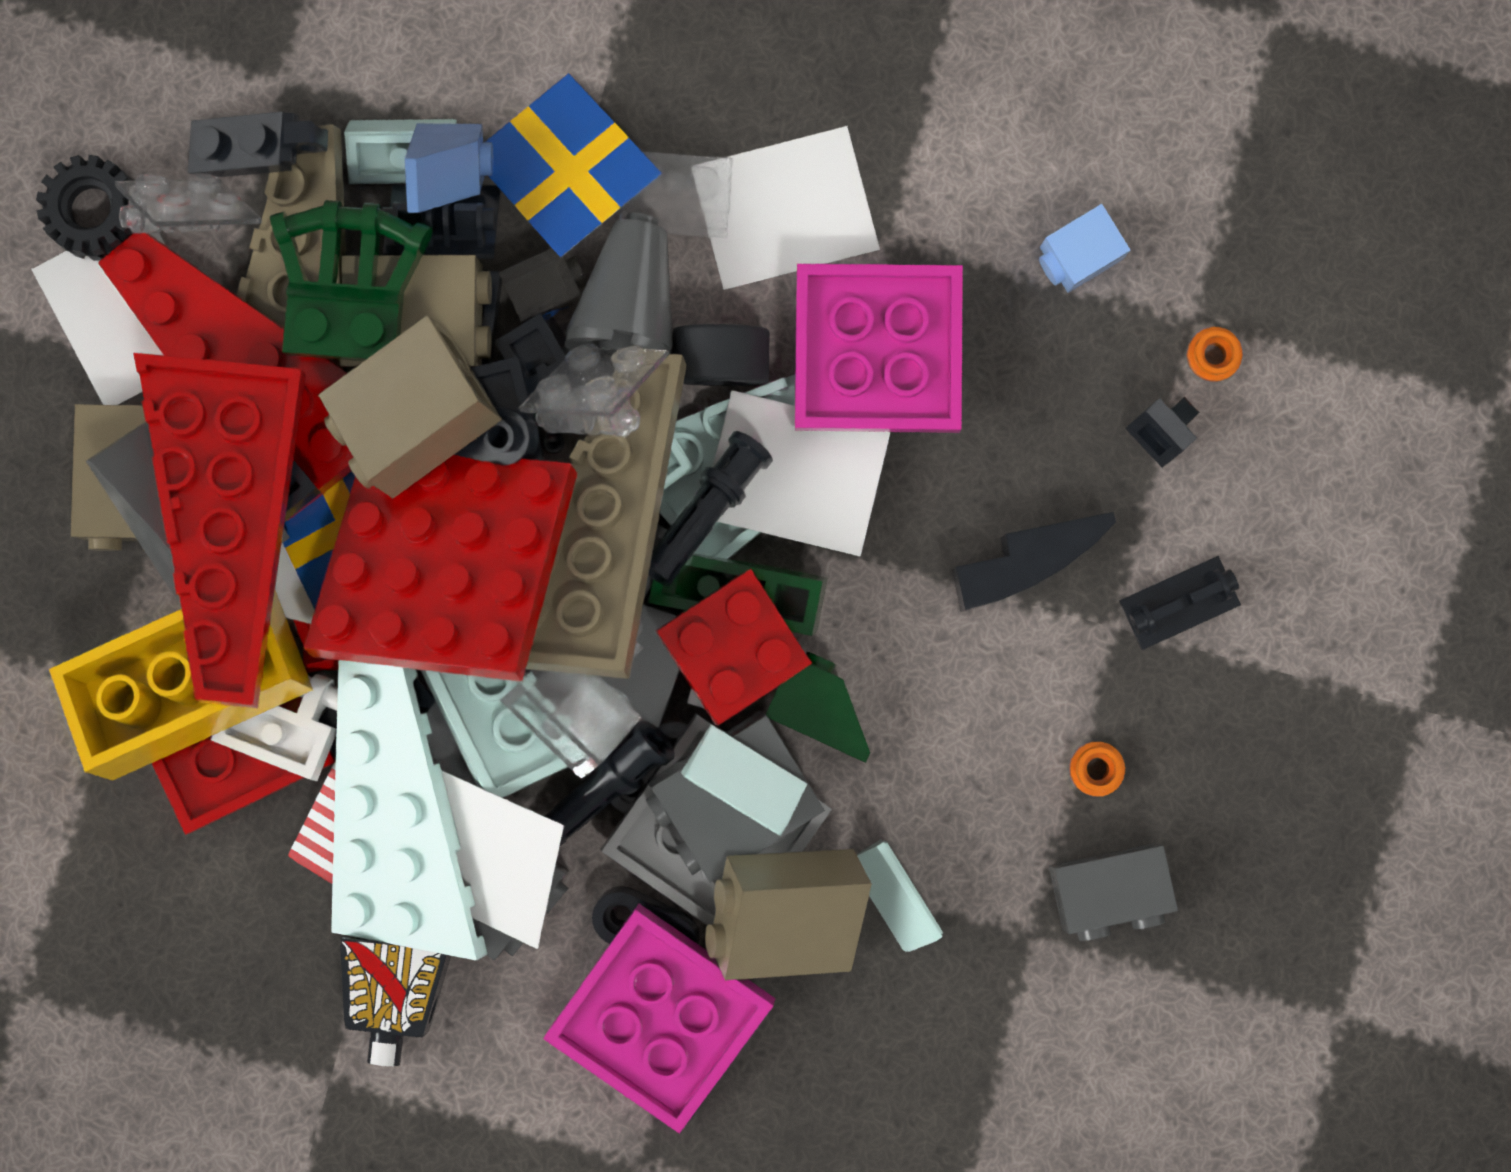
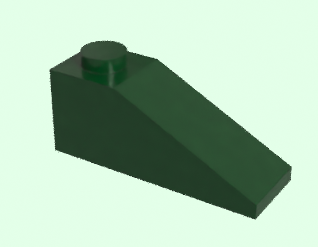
(793, 593)

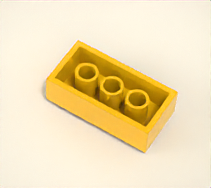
(138, 699)

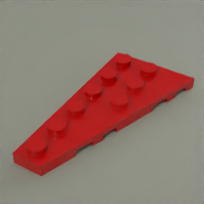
(223, 486)

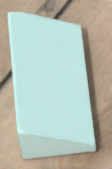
(379, 149)
(744, 779)
(898, 898)

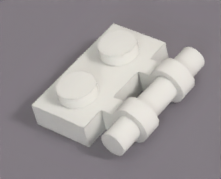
(287, 737)

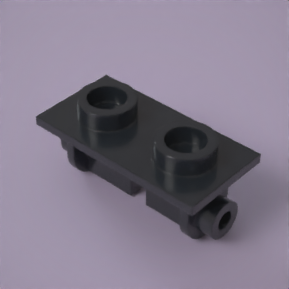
(1181, 602)

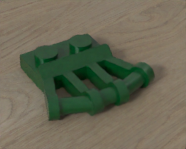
(345, 318)

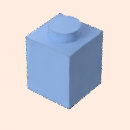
(1082, 249)

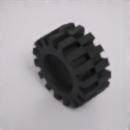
(58, 204)

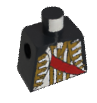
(389, 993)

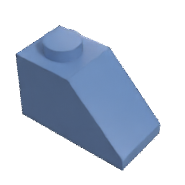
(445, 164)

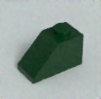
(820, 708)

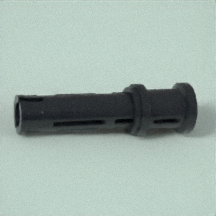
(720, 489)
(615, 776)

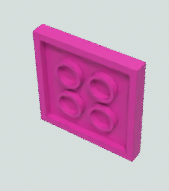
(879, 348)
(658, 1019)

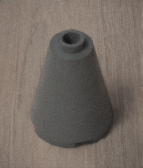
(627, 291)

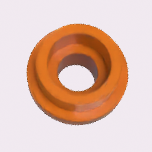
(1226, 342)
(1114, 768)

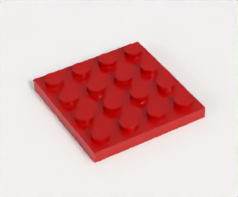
(445, 569)

